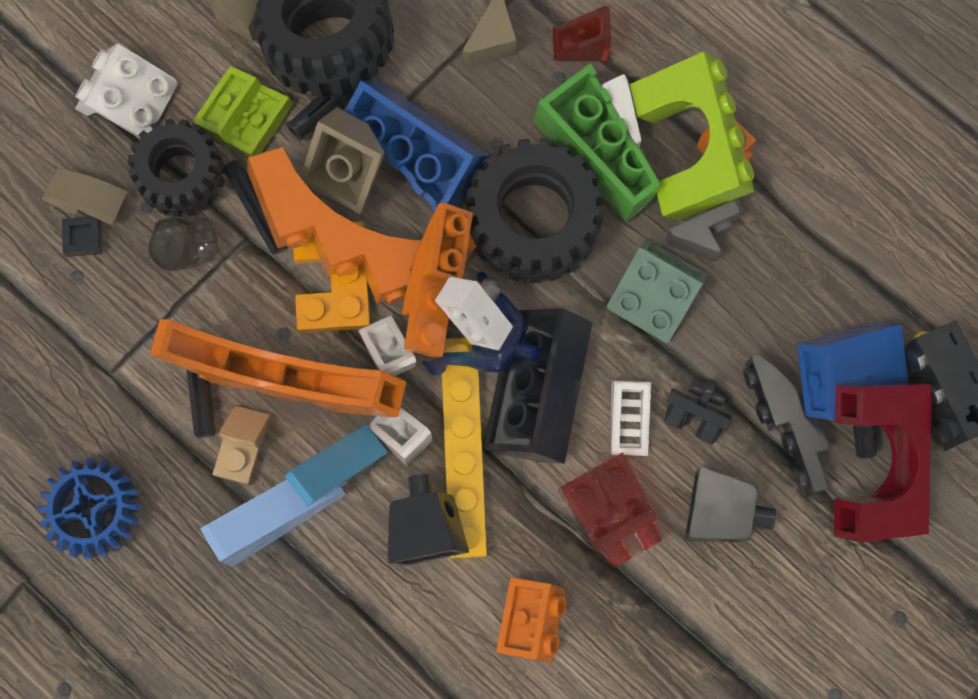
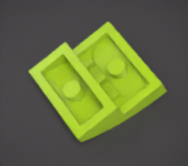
(243, 112)

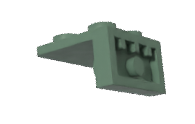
(656, 290)

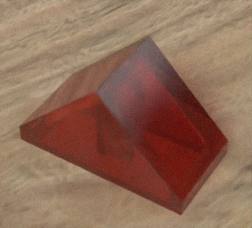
(583, 37)

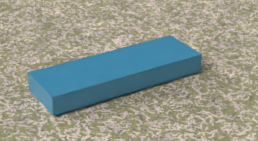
(336, 465)

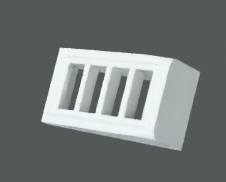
(622, 103)
(617, 388)

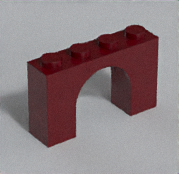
(903, 500)

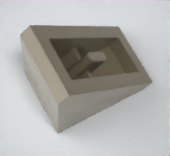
(492, 37)

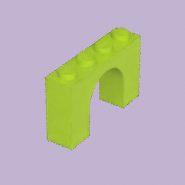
(723, 169)

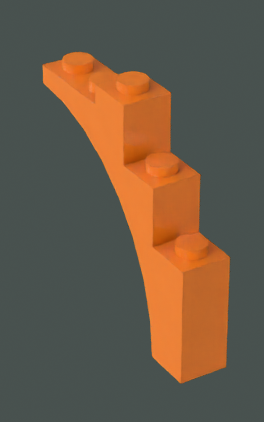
(342, 245)
(278, 375)

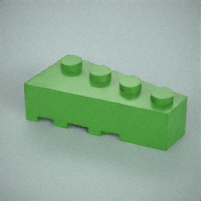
(584, 119)

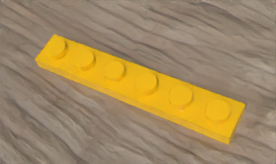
(464, 448)

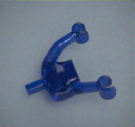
(486, 358)

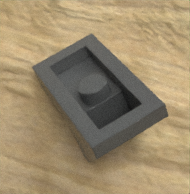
(696, 234)

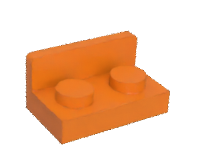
(531, 620)

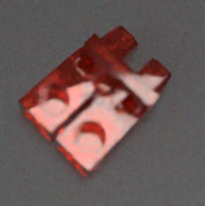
(623, 515)

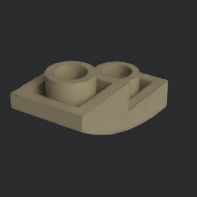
(84, 193)

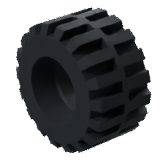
(164, 144)

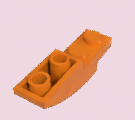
(438, 258)

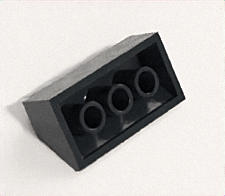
(539, 398)

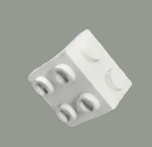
(126, 90)

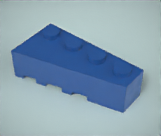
(417, 144)

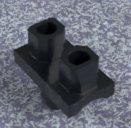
(712, 419)

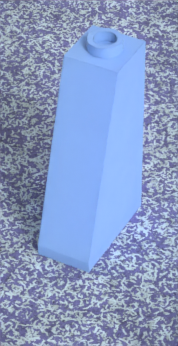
(261, 522)

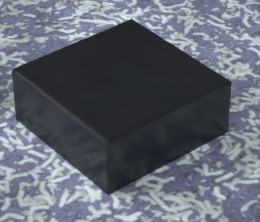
(81, 236)

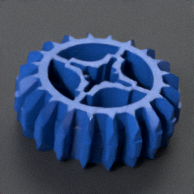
(83, 494)

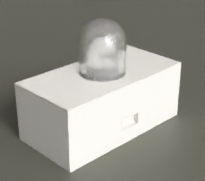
(474, 311)

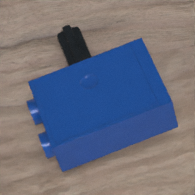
(851, 357)

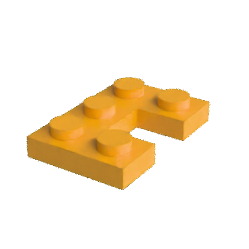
(341, 308)

